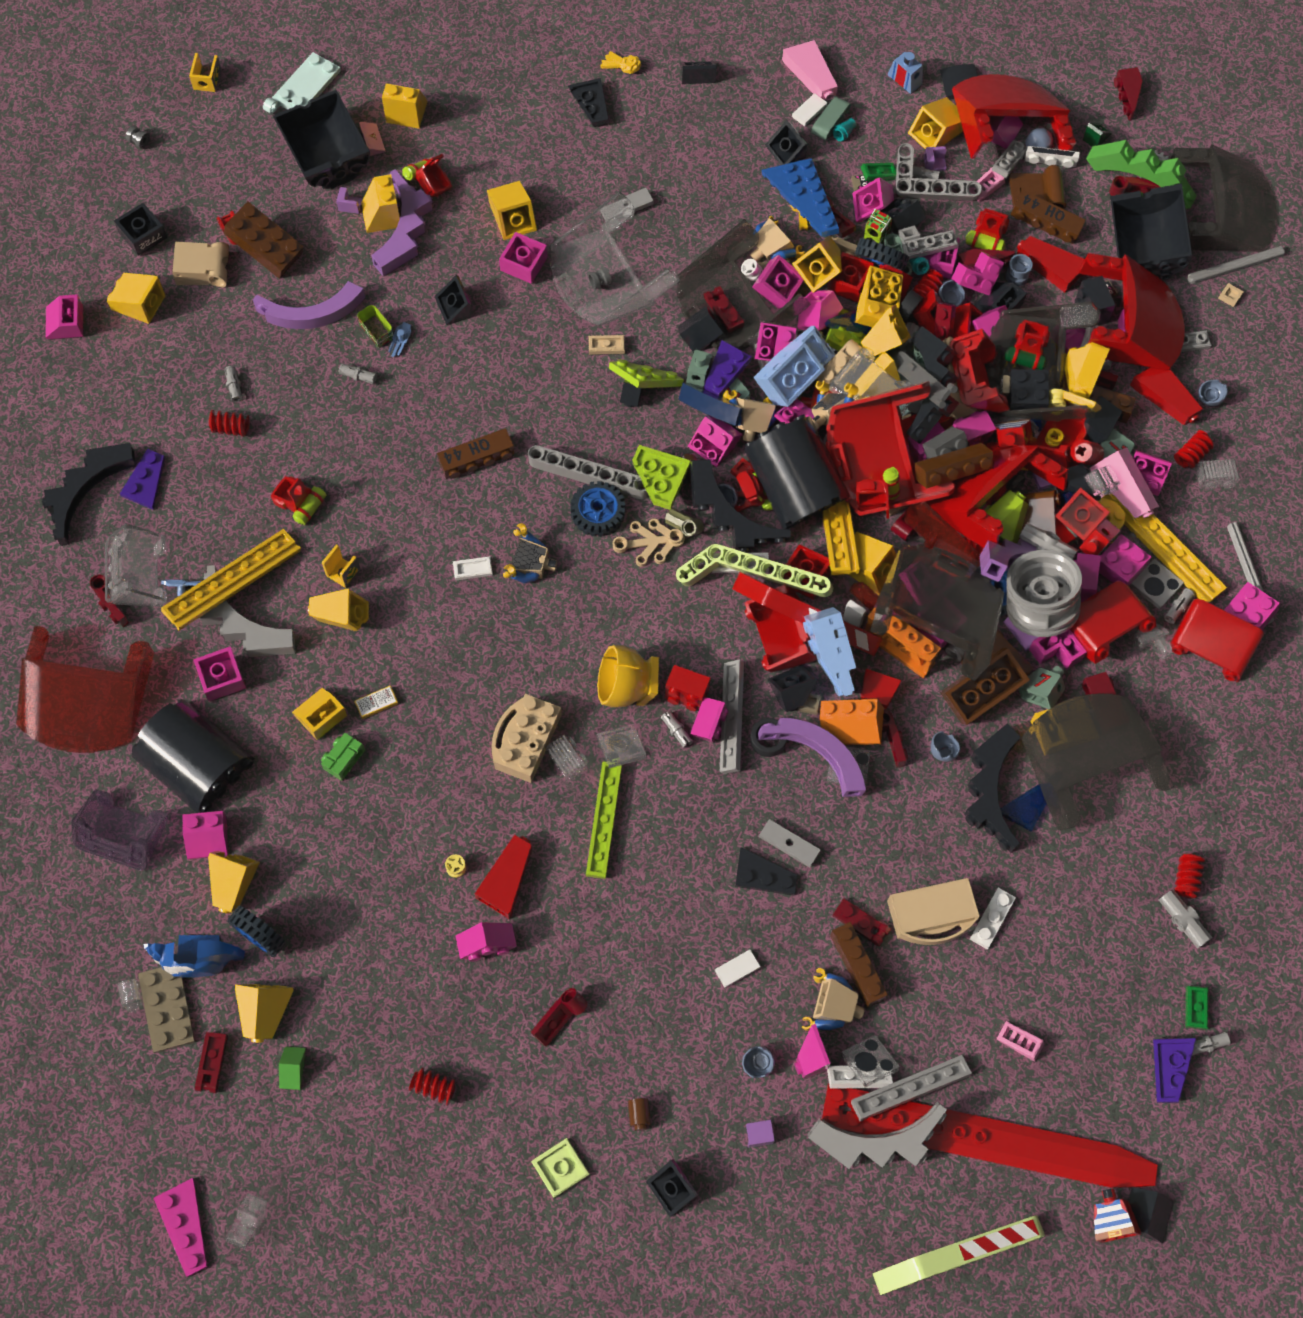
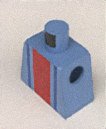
(907, 71)

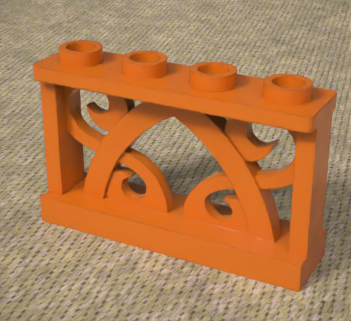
(907, 645)

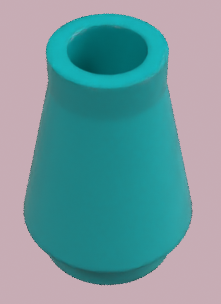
(844, 129)
(919, 265)

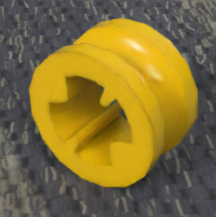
(1051, 441)

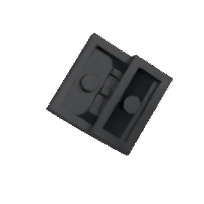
(955, 74)

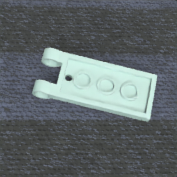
(304, 84)

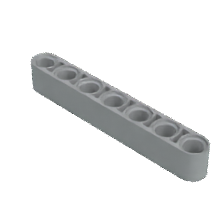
(583, 466)

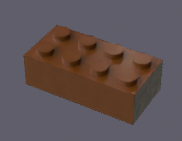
(263, 239)
(973, 698)

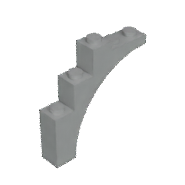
(256, 638)
(907, 1141)

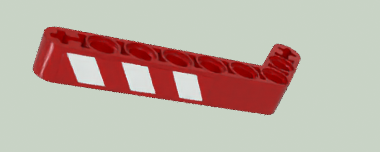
(798, 609)

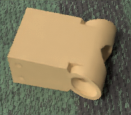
(200, 263)

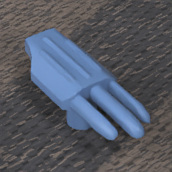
(400, 337)
(181, 584)

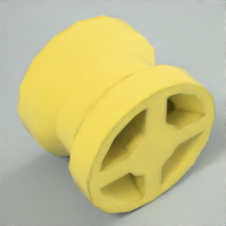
(1056, 398)
(453, 862)

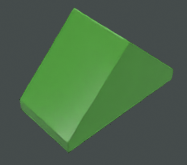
(291, 1068)

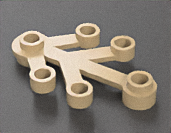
(650, 541)

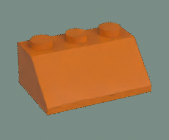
(853, 720)

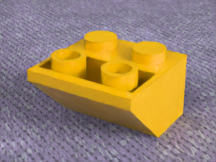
(320, 713)

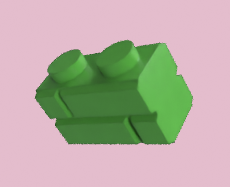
(342, 756)

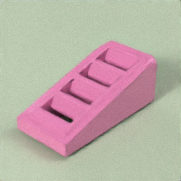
(999, 181)
(1017, 1047)

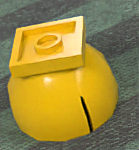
(627, 677)

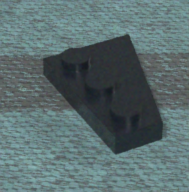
(591, 100)
(763, 875)

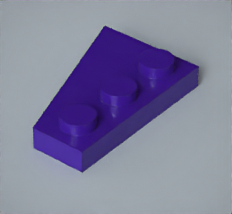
(726, 368)
(144, 480)
(1171, 1067)

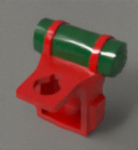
(1029, 345)

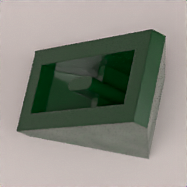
(1095, 134)

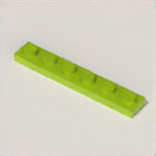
(603, 821)

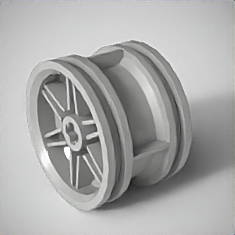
(1050, 594)

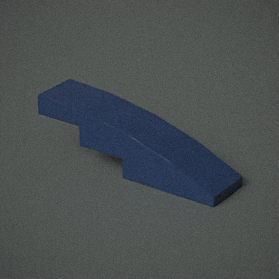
(710, 404)

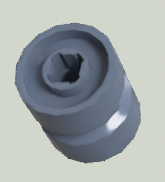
(1019, 269)

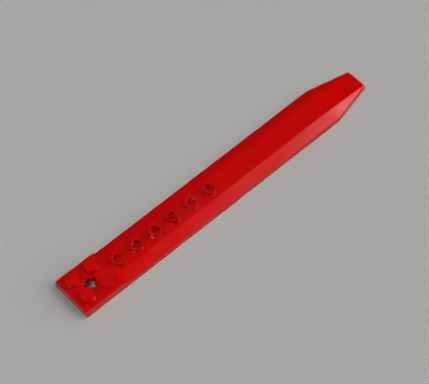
(1003, 1143)

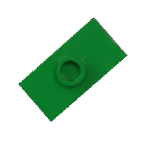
(875, 170)
(1196, 1007)

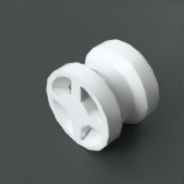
(751, 265)

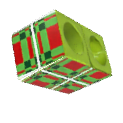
(880, 223)
(369, 312)

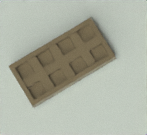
(166, 1010)

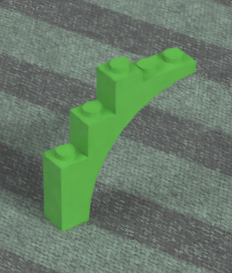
(1145, 163)

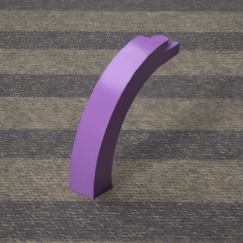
(313, 316)
(824, 743)

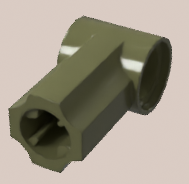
(683, 522)

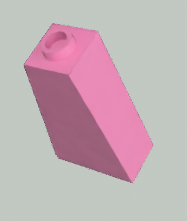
(810, 67)
(1133, 489)

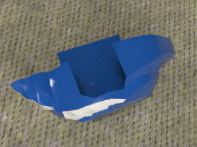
(196, 955)

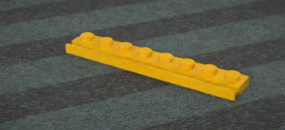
(840, 539)
(1173, 554)
(230, 579)

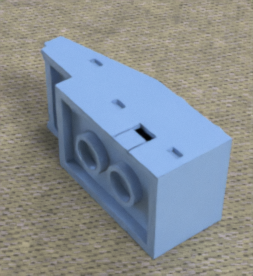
(794, 367)
(831, 647)

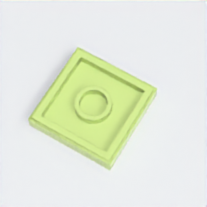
(560, 1168)

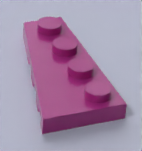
(182, 1221)

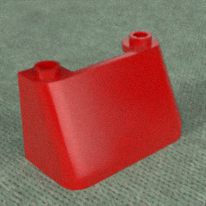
(972, 354)
(1072, 431)
(1108, 617)
(781, 636)
(1217, 638)

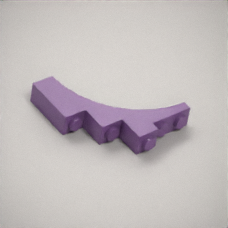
(401, 245)
(998, 558)

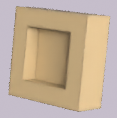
(1230, 295)

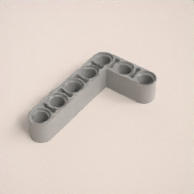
(929, 184)

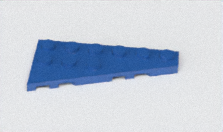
(803, 191)

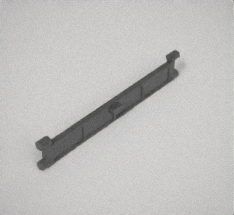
(917, 374)

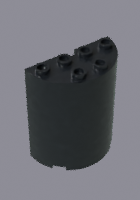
(324, 141)
(1153, 229)
(796, 471)
(190, 755)

